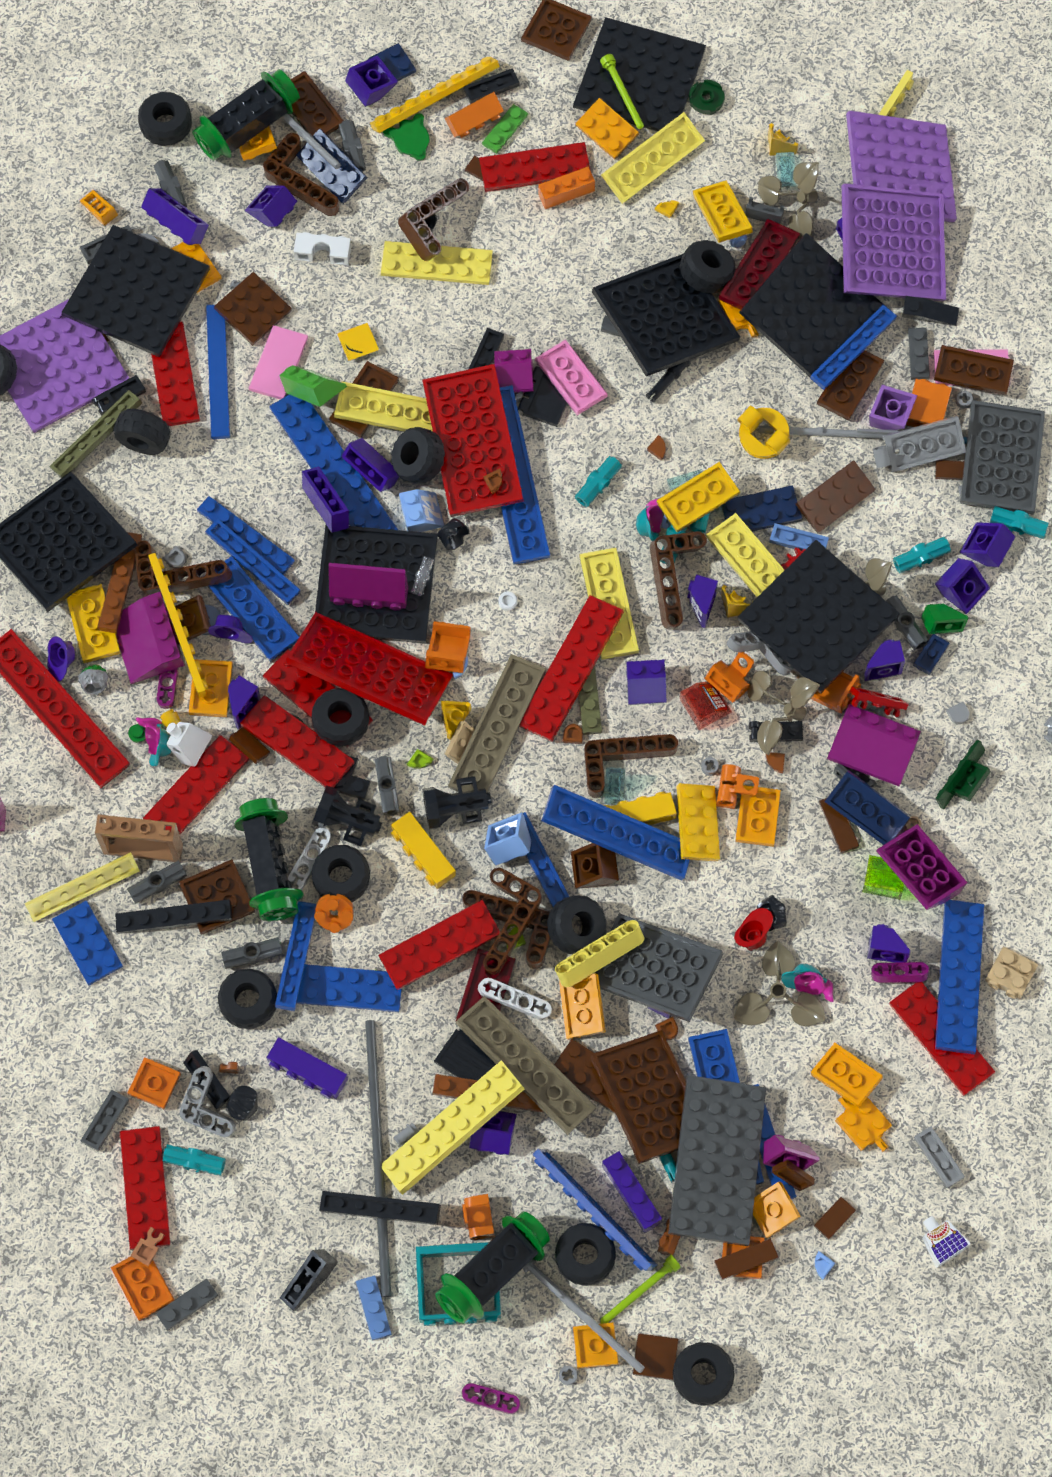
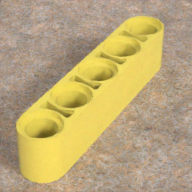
(599, 953)

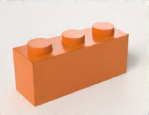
(474, 115)
(566, 187)

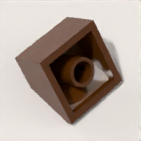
(594, 866)

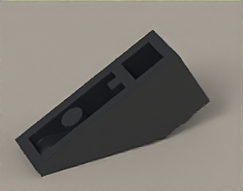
(930, 311)
(308, 1278)

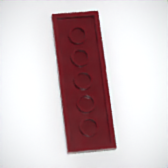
(759, 262)

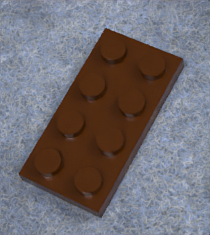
(313, 108)
(974, 370)
(372, 377)
(851, 385)
(835, 496)
(579, 1069)

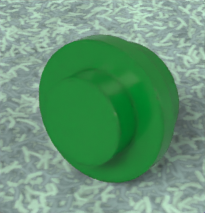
(137, 733)

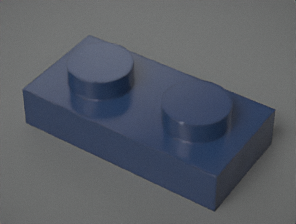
(931, 654)

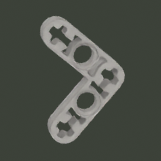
(748, 641)
(199, 1111)

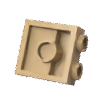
(1011, 973)

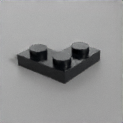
(353, 785)

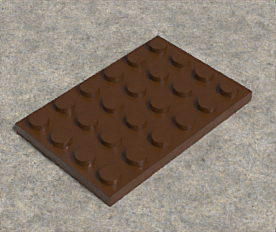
(644, 1092)

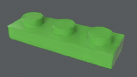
(504, 128)

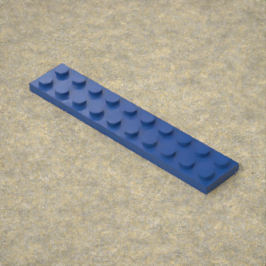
(321, 449)
(522, 519)

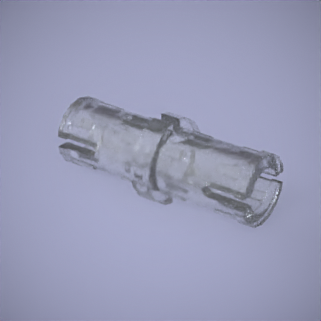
(422, 576)

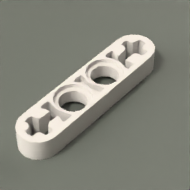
(307, 861)
(513, 1002)

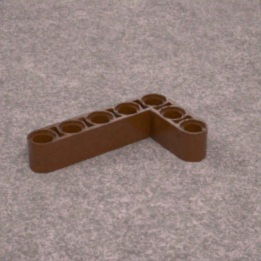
(296, 180)
(414, 224)
(669, 572)
(177, 575)
(622, 753)
(513, 920)
(535, 924)

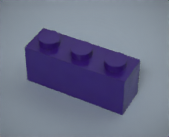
(370, 464)

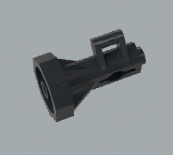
(442, 805)
(335, 810)

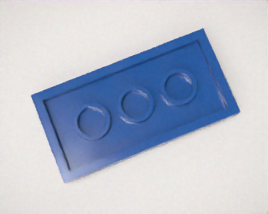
(87, 942)

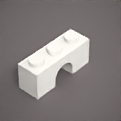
(308, 244)

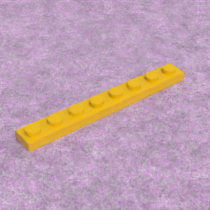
(435, 94)
(181, 632)

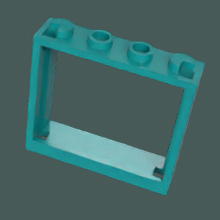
(444, 1251)

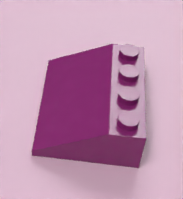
(368, 586)
(148, 639)
(874, 745)
(922, 867)

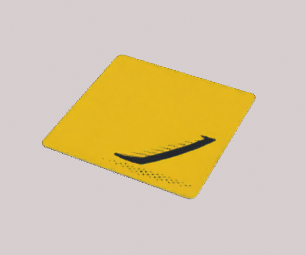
(358, 341)

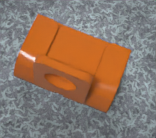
(730, 679)
(732, 783)
(478, 1217)

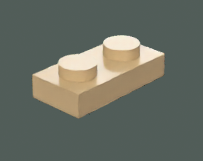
(459, 741)

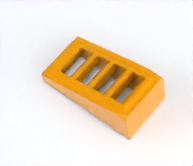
(105, 215)

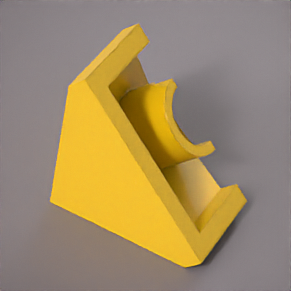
(778, 142)
(733, 603)
(452, 714)

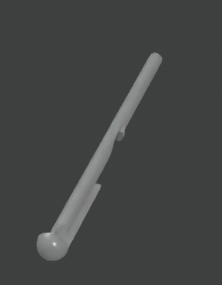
(307, 137)
(859, 433)
(583, 1316)

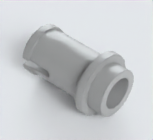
(406, 1134)

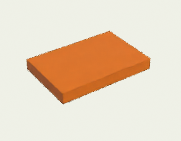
(142, 1286)

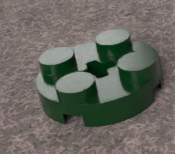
(702, 89)

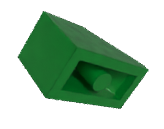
(943, 619)

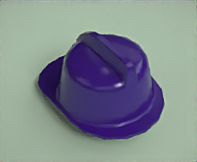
(229, 628)
(60, 657)

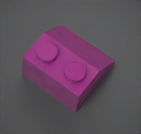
(515, 369)
(780, 1149)

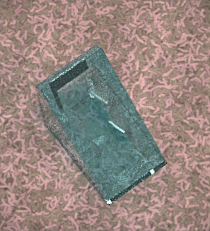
(614, 785)

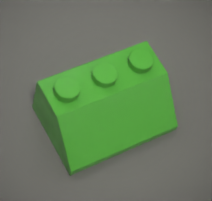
(310, 385)

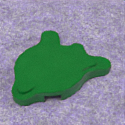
(411, 137)

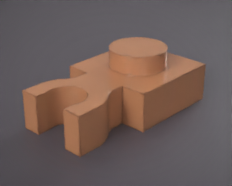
(146, 1249)

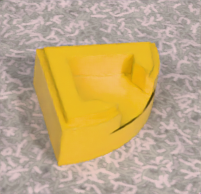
(667, 208)

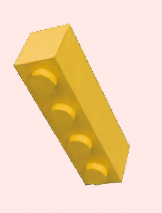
(648, 809)
(423, 850)

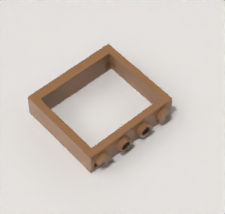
(139, 836)

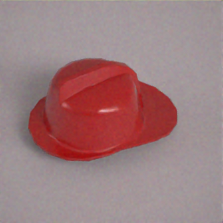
(754, 929)

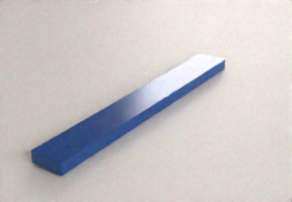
(217, 374)

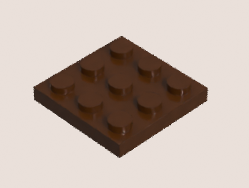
(556, 29)
(252, 308)
(215, 885)

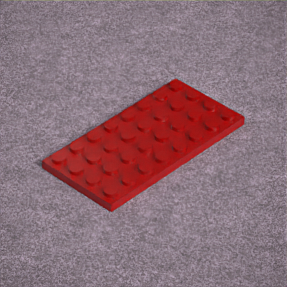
(476, 440)
(369, 668)

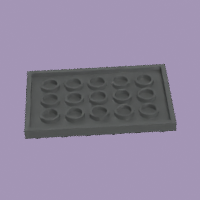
(1002, 457)
(662, 971)

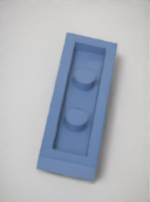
(794, 538)
(373, 1308)

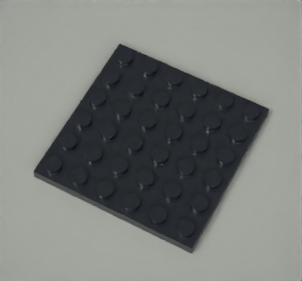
(653, 68)
(136, 290)
(806, 307)
(664, 316)
(61, 541)
(387, 550)
(818, 616)

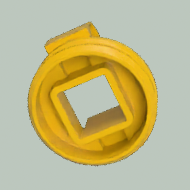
(751, 419)

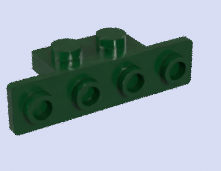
(966, 778)

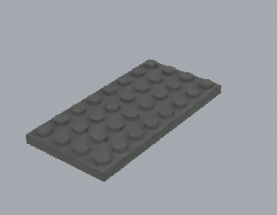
(717, 1160)

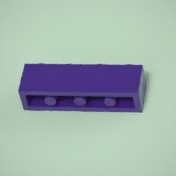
(174, 216)
(325, 499)
(306, 1068)
(631, 1192)

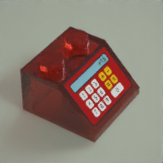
(704, 704)

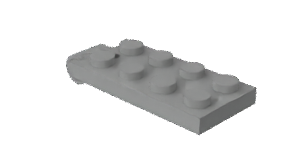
(921, 445)

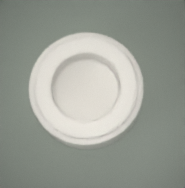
(507, 601)

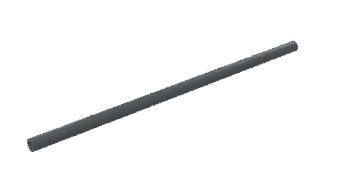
(377, 1154)

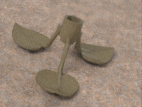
(804, 175)
(877, 573)
(801, 693)
(752, 1008)

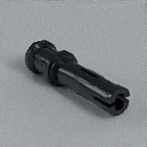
(670, 374)

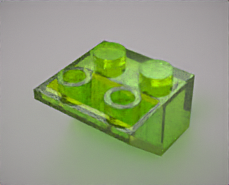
(881, 879)

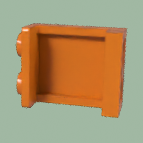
(930, 402)
(448, 647)
(837, 694)

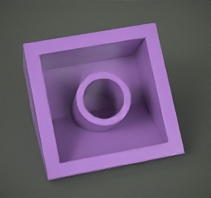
(891, 409)

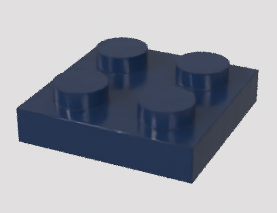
(396, 61)

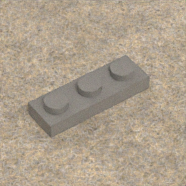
(939, 1157)

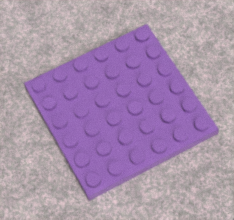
(901, 155)
(893, 242)
(58, 366)

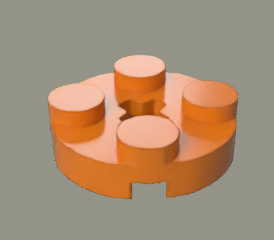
(331, 922)

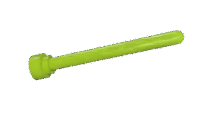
(608, 62)
(669, 1266)

